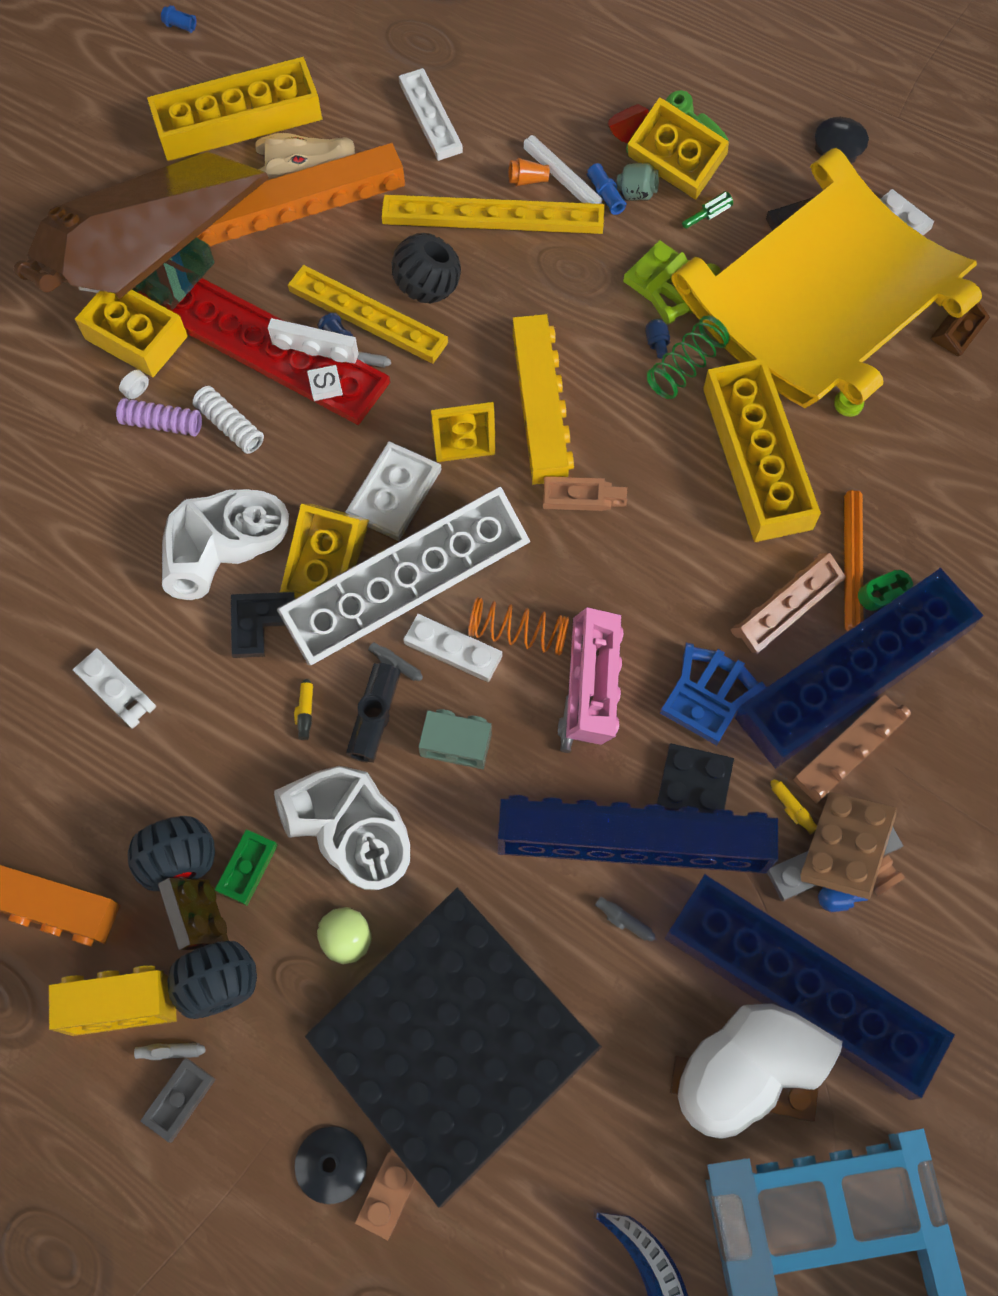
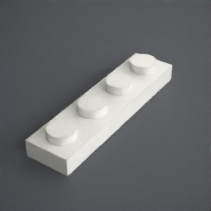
(430, 114)

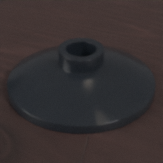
(349, 1170)

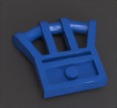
(700, 709)

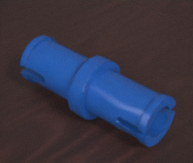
(606, 189)

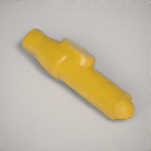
(793, 807)

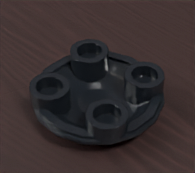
(841, 134)

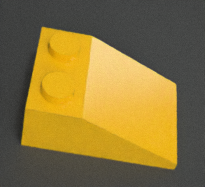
(463, 431)
(322, 547)

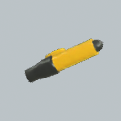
(303, 712)

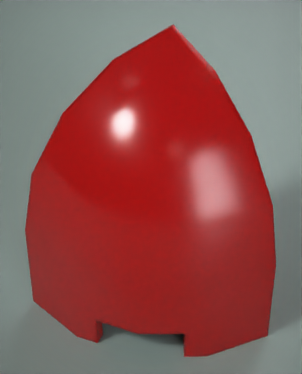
(625, 123)

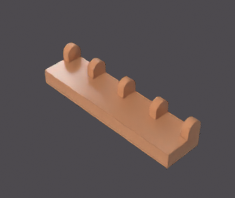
(789, 602)
(851, 748)

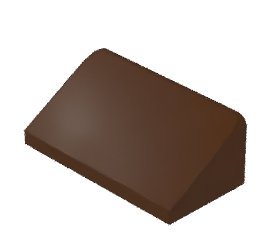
(958, 333)

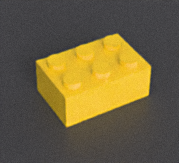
(678, 148)
(132, 329)
(110, 1002)

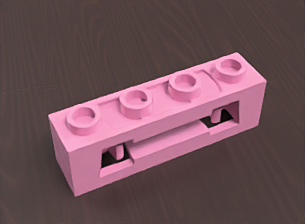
(594, 676)

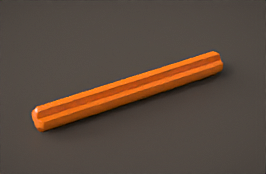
(853, 557)

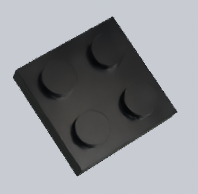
(694, 779)

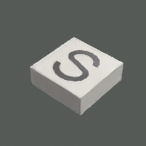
(325, 382)

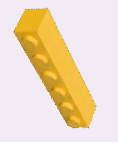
(540, 398)

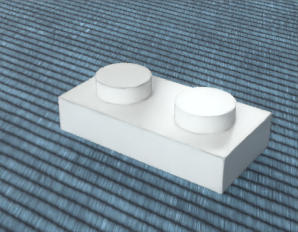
(907, 212)

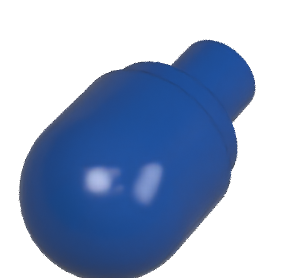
(837, 901)

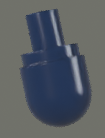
(658, 336)

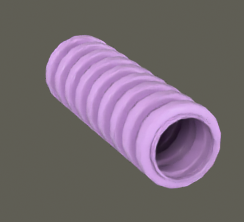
(159, 417)

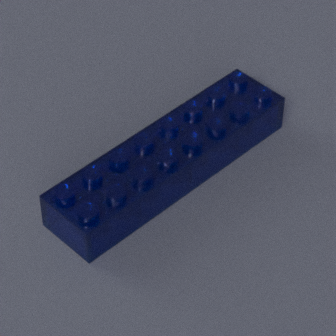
(857, 667)
(637, 835)
(793, 973)

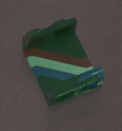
(178, 274)

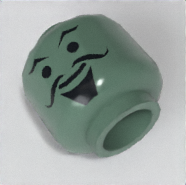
(638, 181)

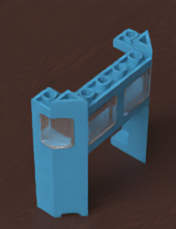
(832, 1215)

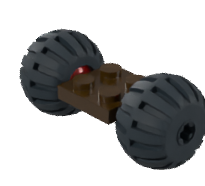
(217, 971)

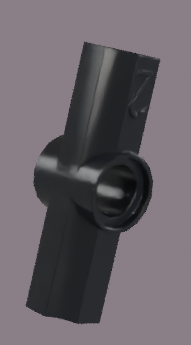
(369, 730)

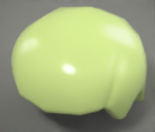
(344, 935)

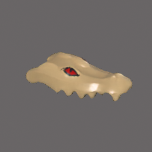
(291, 153)

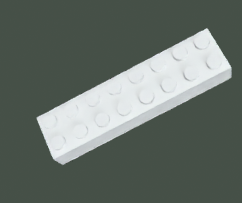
(403, 576)

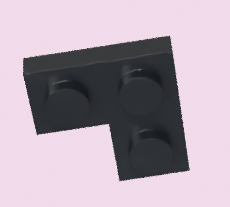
(250, 616)

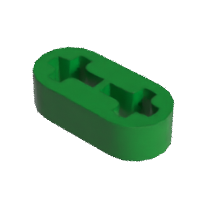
(883, 585)

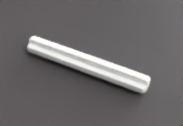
(561, 171)

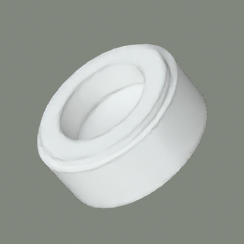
(133, 384)

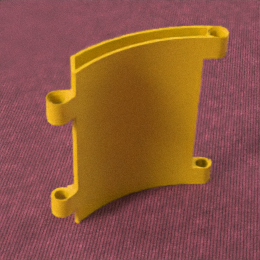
(828, 288)

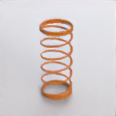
(476, 616)

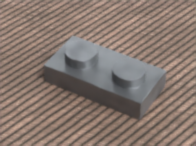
(178, 1100)

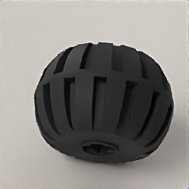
(426, 268)

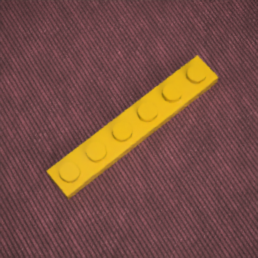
(368, 314)

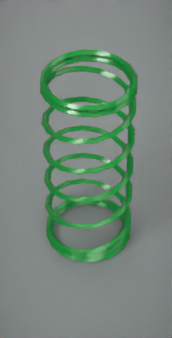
(655, 386)

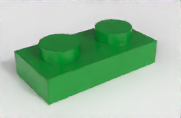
(246, 867)

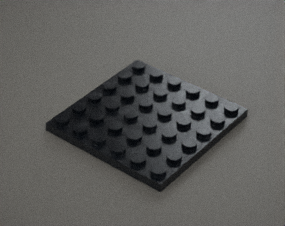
(451, 1045)

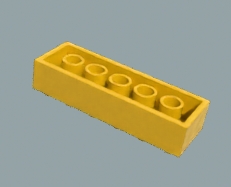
(235, 108)
(760, 450)

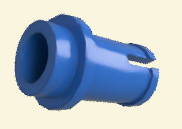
(179, 19)

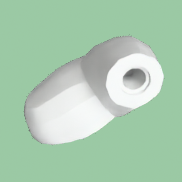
(215, 531)
(352, 823)
(747, 1064)

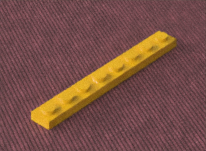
(493, 214)

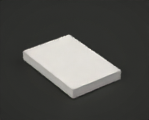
(394, 490)

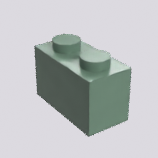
(455, 738)

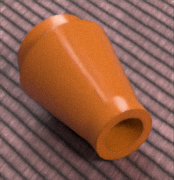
(527, 172)

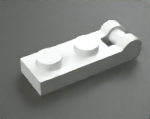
(113, 687)

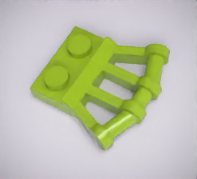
(653, 276)

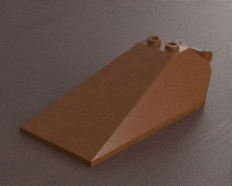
(135, 226)

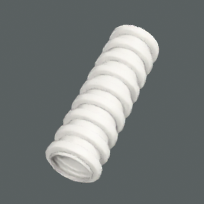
(228, 419)

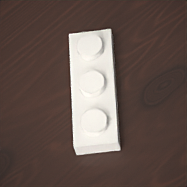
(313, 341)
(453, 648)

